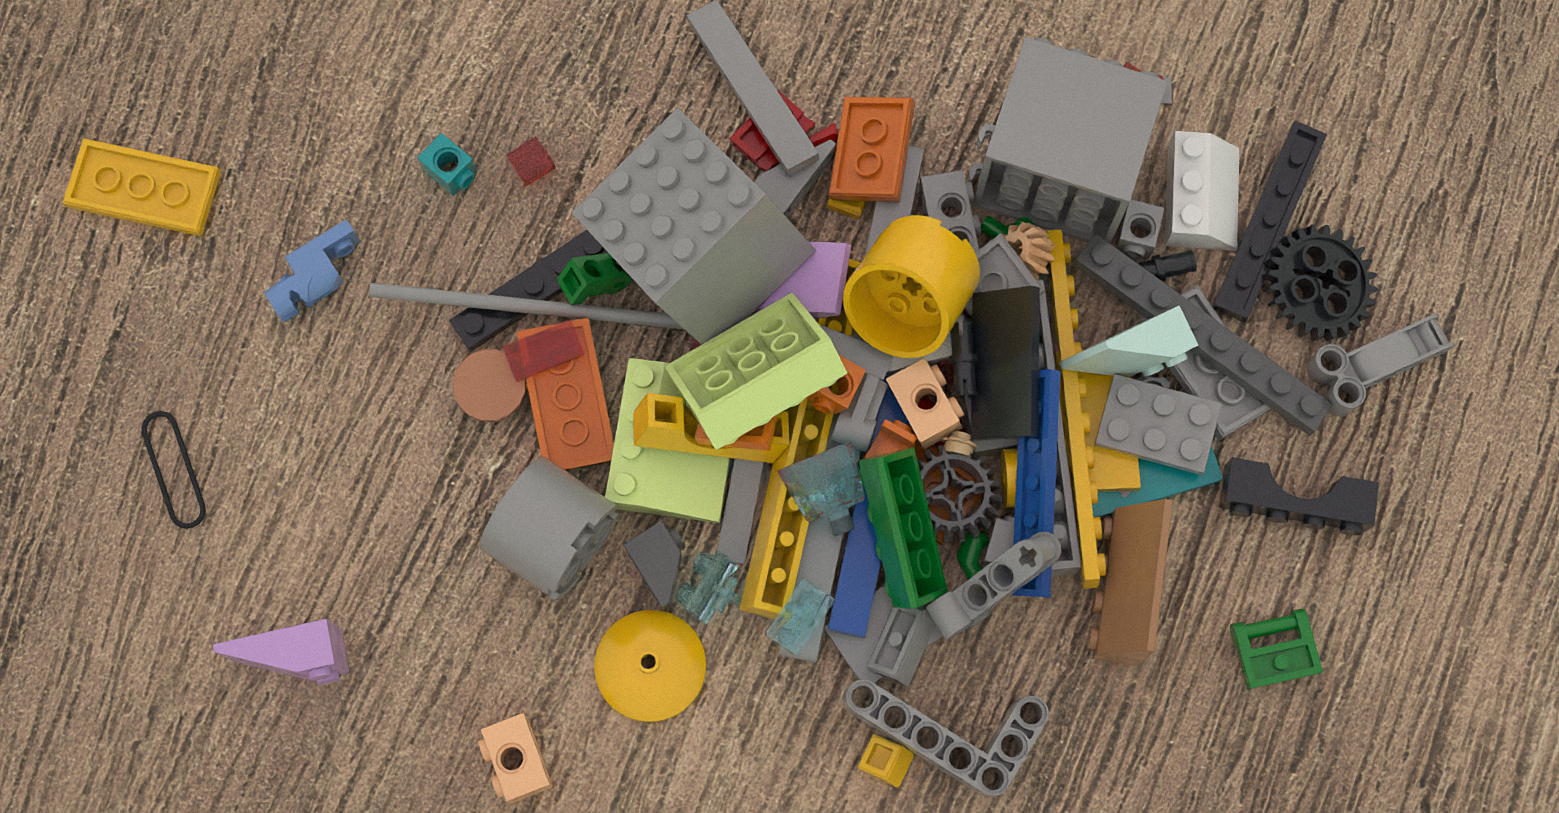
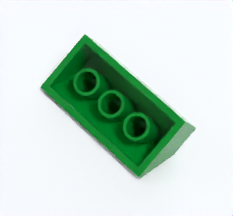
(903, 528)

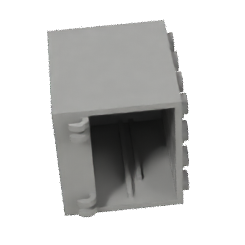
(1067, 141)
(693, 229)

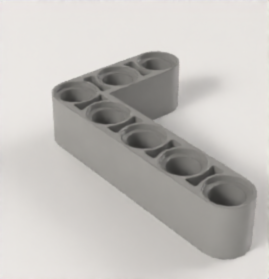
(946, 741)

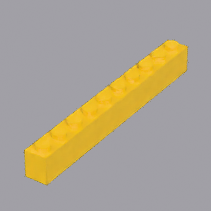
(781, 523)

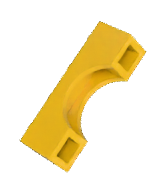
(670, 425)

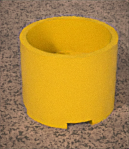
(911, 287)

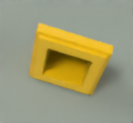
(886, 760)

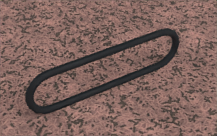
(188, 466)

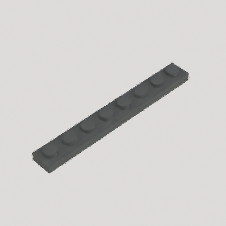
(1215, 342)

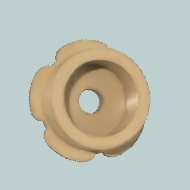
(959, 443)

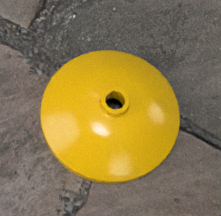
(653, 692)

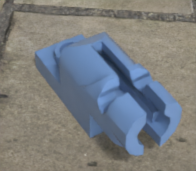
(313, 271)

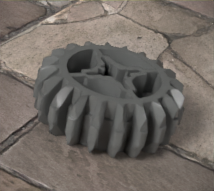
(967, 491)

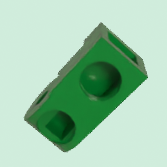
(592, 277)

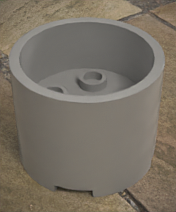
(548, 527)

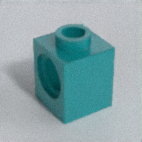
(441, 152)

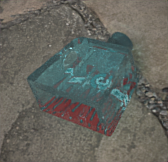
(826, 486)

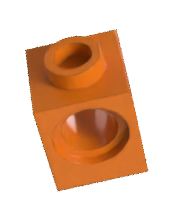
(829, 403)

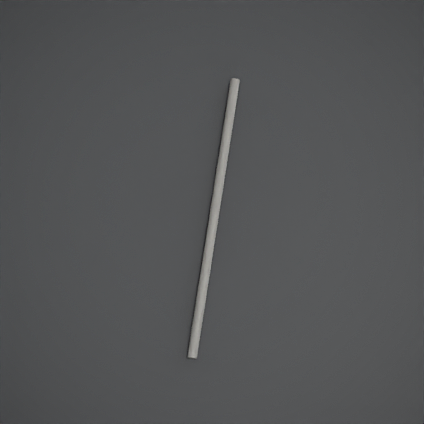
(522, 305)

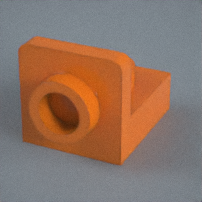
(892, 438)

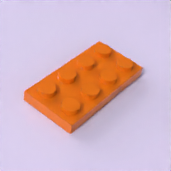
(571, 407)

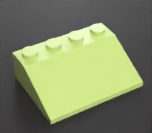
(756, 370)
(661, 479)

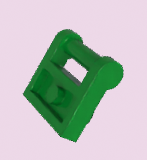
(1277, 661)

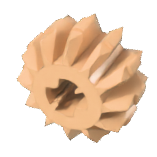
(1032, 246)

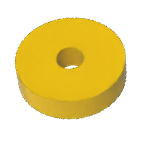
(1008, 476)

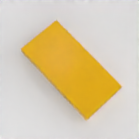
(141, 187)
(1111, 469)

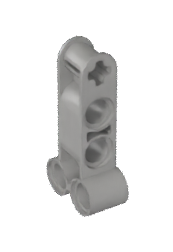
(1376, 361)
(969, 605)

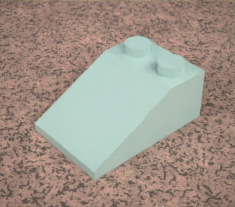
(1138, 348)

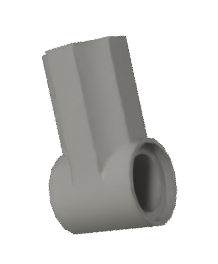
(859, 420)

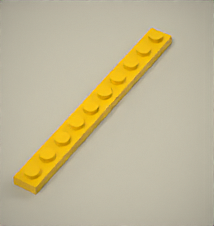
(1076, 420)

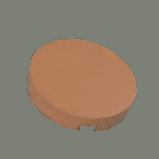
(487, 386)

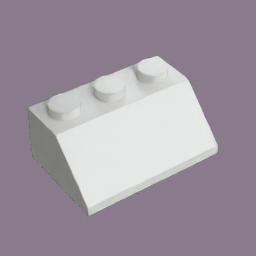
(1202, 192)

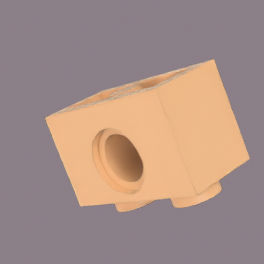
(916, 382)
(511, 735)

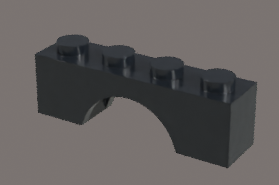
(1252, 489)

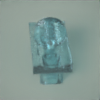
(714, 588)
(799, 617)

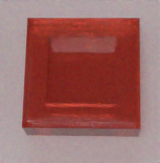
(531, 161)

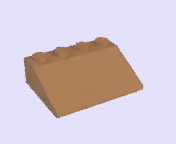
(1133, 583)

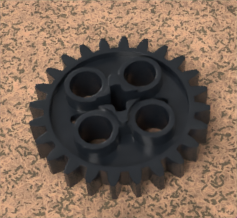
(1320, 283)

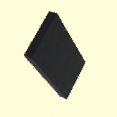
(1007, 365)

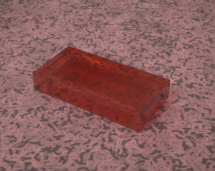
(543, 351)

